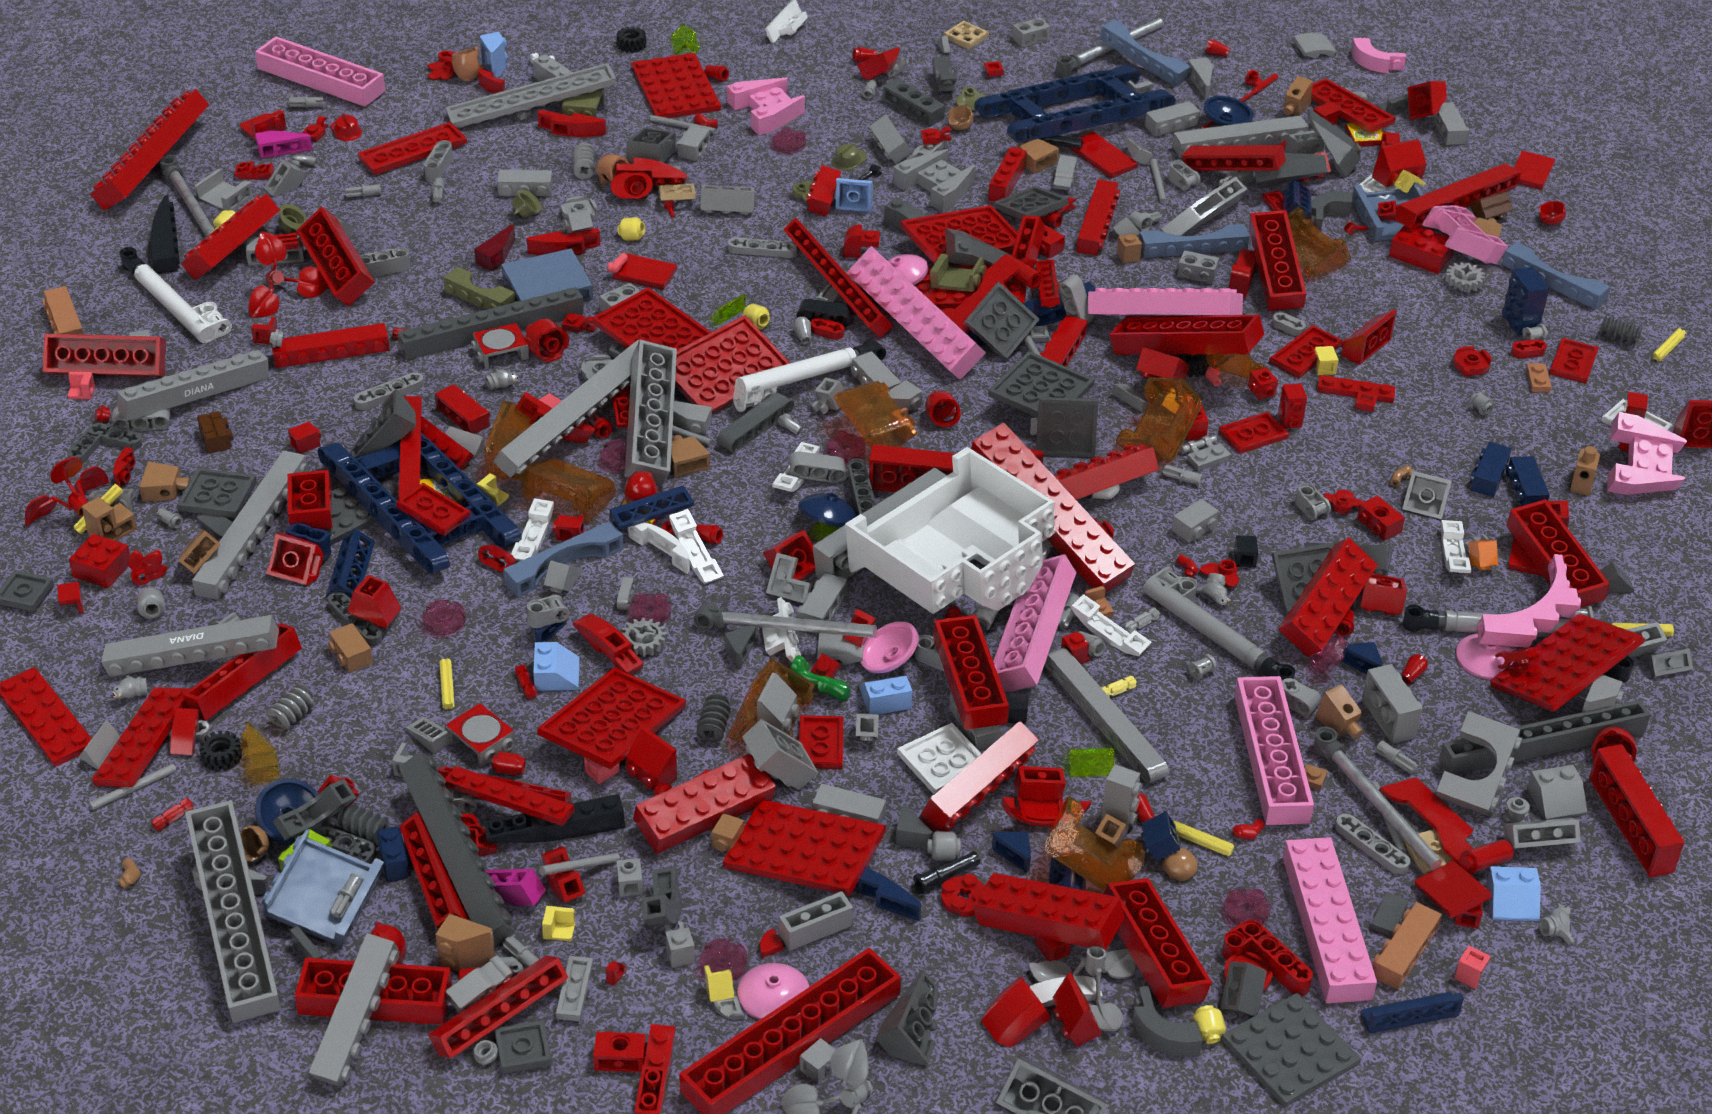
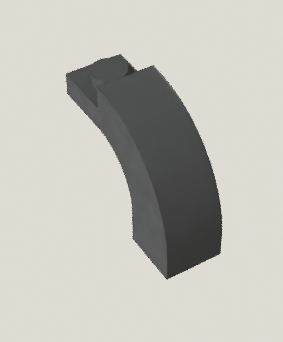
(943, 75)
(1330, 204)
(316, 811)
(666, 902)
(1161, 1034)

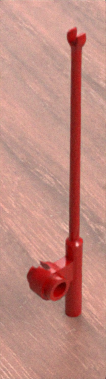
(1252, 78)

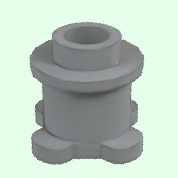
(1482, 403)
(1516, 809)

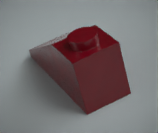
(496, 249)

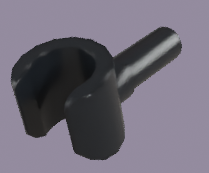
(874, 170)

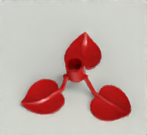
(269, 251)
(63, 471)

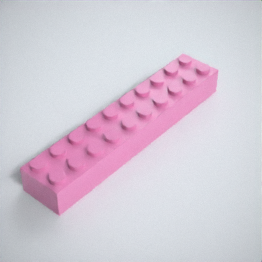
(916, 313)

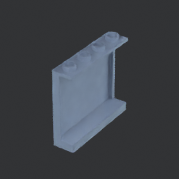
(1368, 210)
(546, 275)
(311, 886)

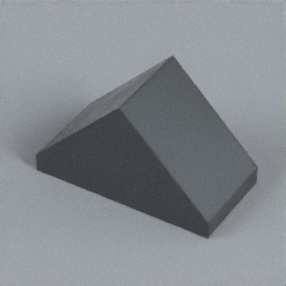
(1617, 578)
(739, 644)
(912, 830)

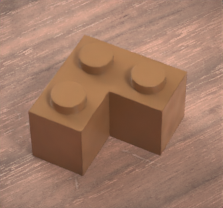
(107, 520)

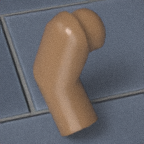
(1399, 474)
(130, 875)

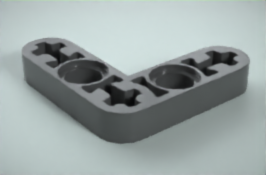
(102, 433)
(357, 843)

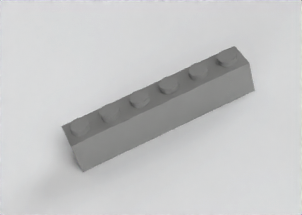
(354, 1010)

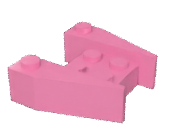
(769, 103)
(1464, 234)
(1648, 457)

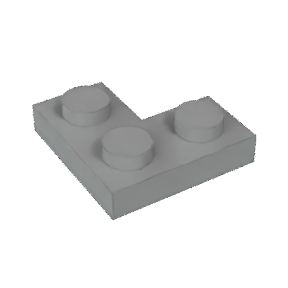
(782, 582)

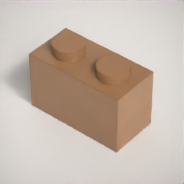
(350, 648)

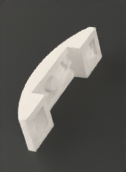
(786, 480)
(535, 529)
(663, 540)
(1453, 547)
(700, 561)
(1110, 632)
(1046, 989)

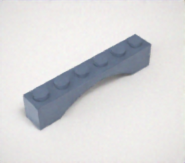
(1167, 68)
(1161, 244)
(1584, 290)
(597, 542)

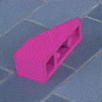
(282, 143)
(517, 886)

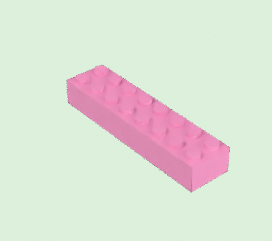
(320, 71)
(1164, 302)
(1033, 625)
(1273, 751)
(1329, 920)

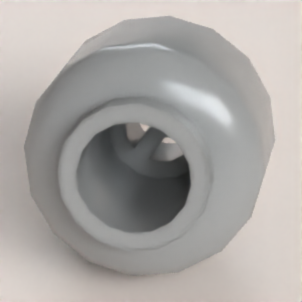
(150, 603)
(944, 846)

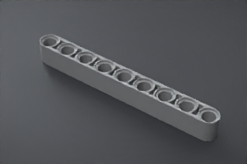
(1106, 716)

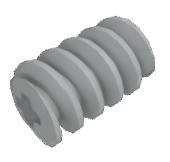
(584, 161)
(291, 706)

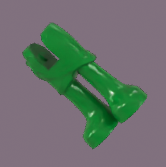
(827, 685)

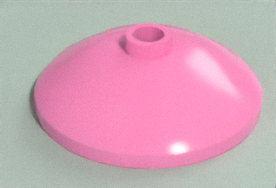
(910, 266)
(890, 647)
(1480, 658)
(768, 988)

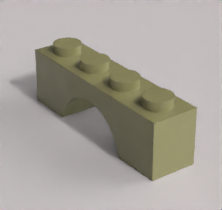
(460, 284)

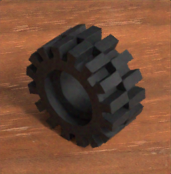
(631, 39)
(1197, 363)
(217, 742)

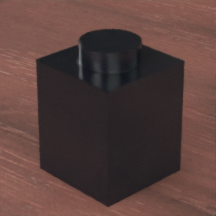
(1246, 551)
(1017, 707)

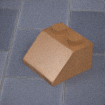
(464, 944)

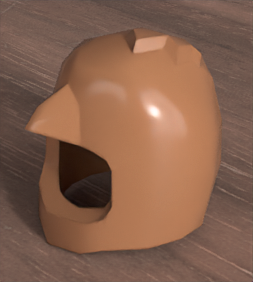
(466, 64)
(606, 167)

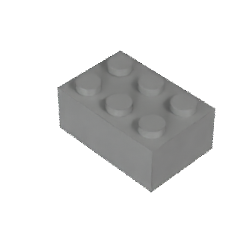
(1392, 704)
(779, 755)

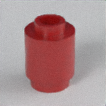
(508, 763)

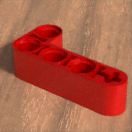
(1243, 272)
(1285, 965)

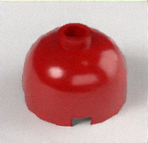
(1614, 736)

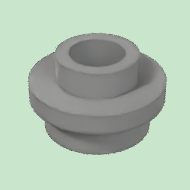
(276, 338)
(485, 1047)

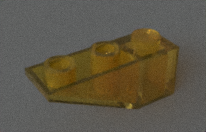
(261, 755)

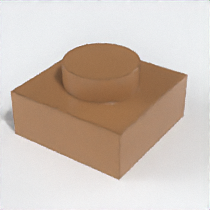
(1315, 776)

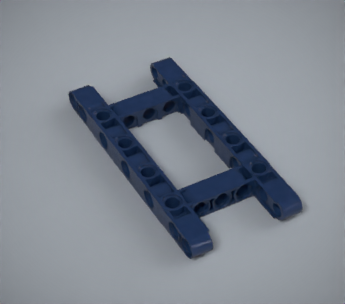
(1035, 123)
(416, 538)

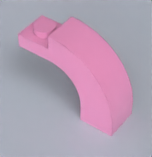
(1374, 59)

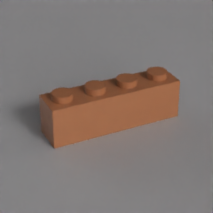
(61, 311)
(1406, 945)

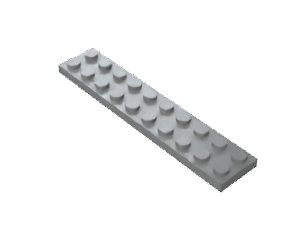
(531, 95)

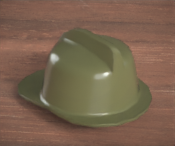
(848, 157)
(526, 204)
(291, 218)

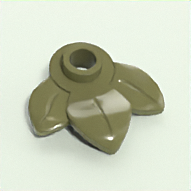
(968, 97)
(801, 190)

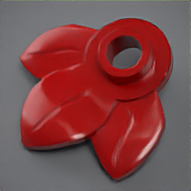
(441, 70)
(1343, 501)
(148, 565)
(1226, 568)

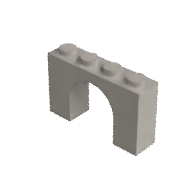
(1481, 794)

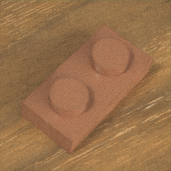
(1538, 377)

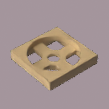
(965, 27)
(677, 192)

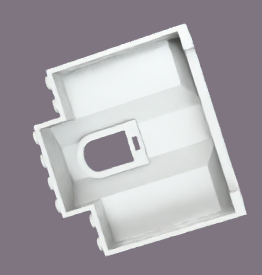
(964, 516)

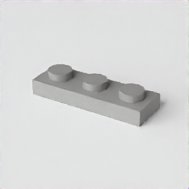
(574, 989)

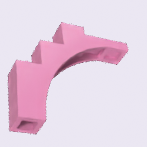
(1521, 627)

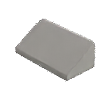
(1130, 396)
(470, 441)
(100, 745)

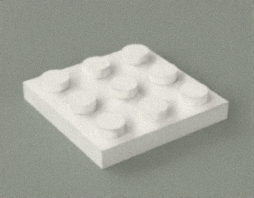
(938, 756)

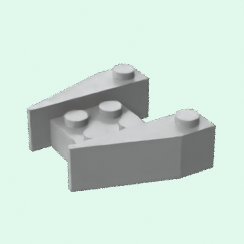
(937, 176)

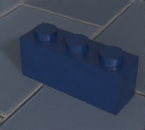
(1490, 469)
(1526, 480)

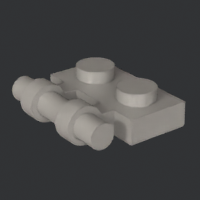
(1207, 457)

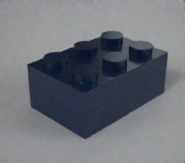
(1525, 299)

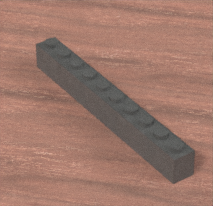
(460, 330)
(1548, 736)
(455, 846)

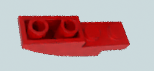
(572, 126)
(658, 171)
(556, 242)
(620, 407)
(536, 409)
(610, 641)
(655, 1070)

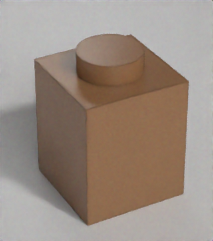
(1129, 248)
(1111, 830)
(727, 832)

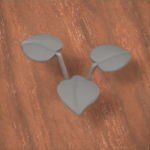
(1116, 963)
(846, 1063)

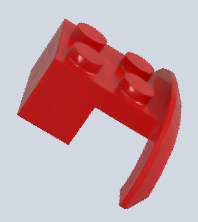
(1038, 796)

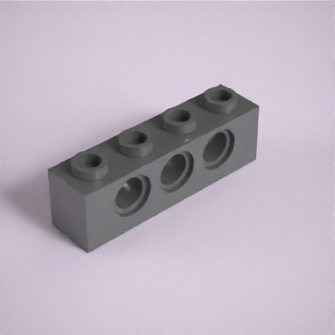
(913, 102)

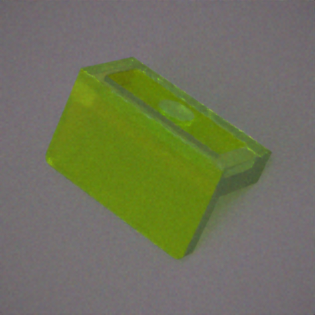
(685, 37)
(1091, 761)

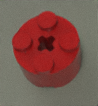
(546, 340)

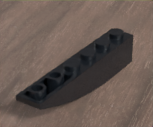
(164, 238)
(588, 818)

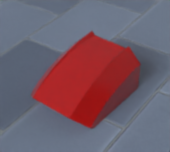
(879, 64)
(295, 559)
(1014, 1014)

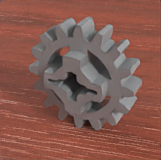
(1465, 277)
(645, 636)

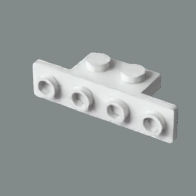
(786, 22)
(778, 639)

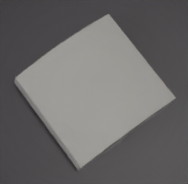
(1314, 44)
(839, 649)

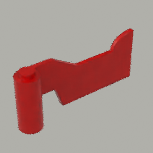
(1002, 270)
(1449, 827)

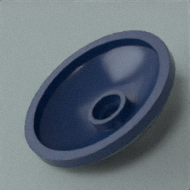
(1227, 110)
(827, 509)
(278, 799)

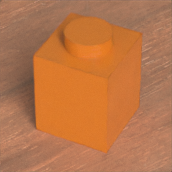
(1483, 554)

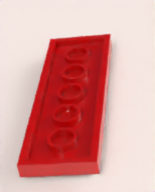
(1351, 106)
(409, 148)
(44, 716)
(141, 738)

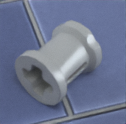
(1537, 332)
(1202, 666)

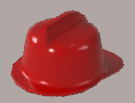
(346, 128)
(631, 185)

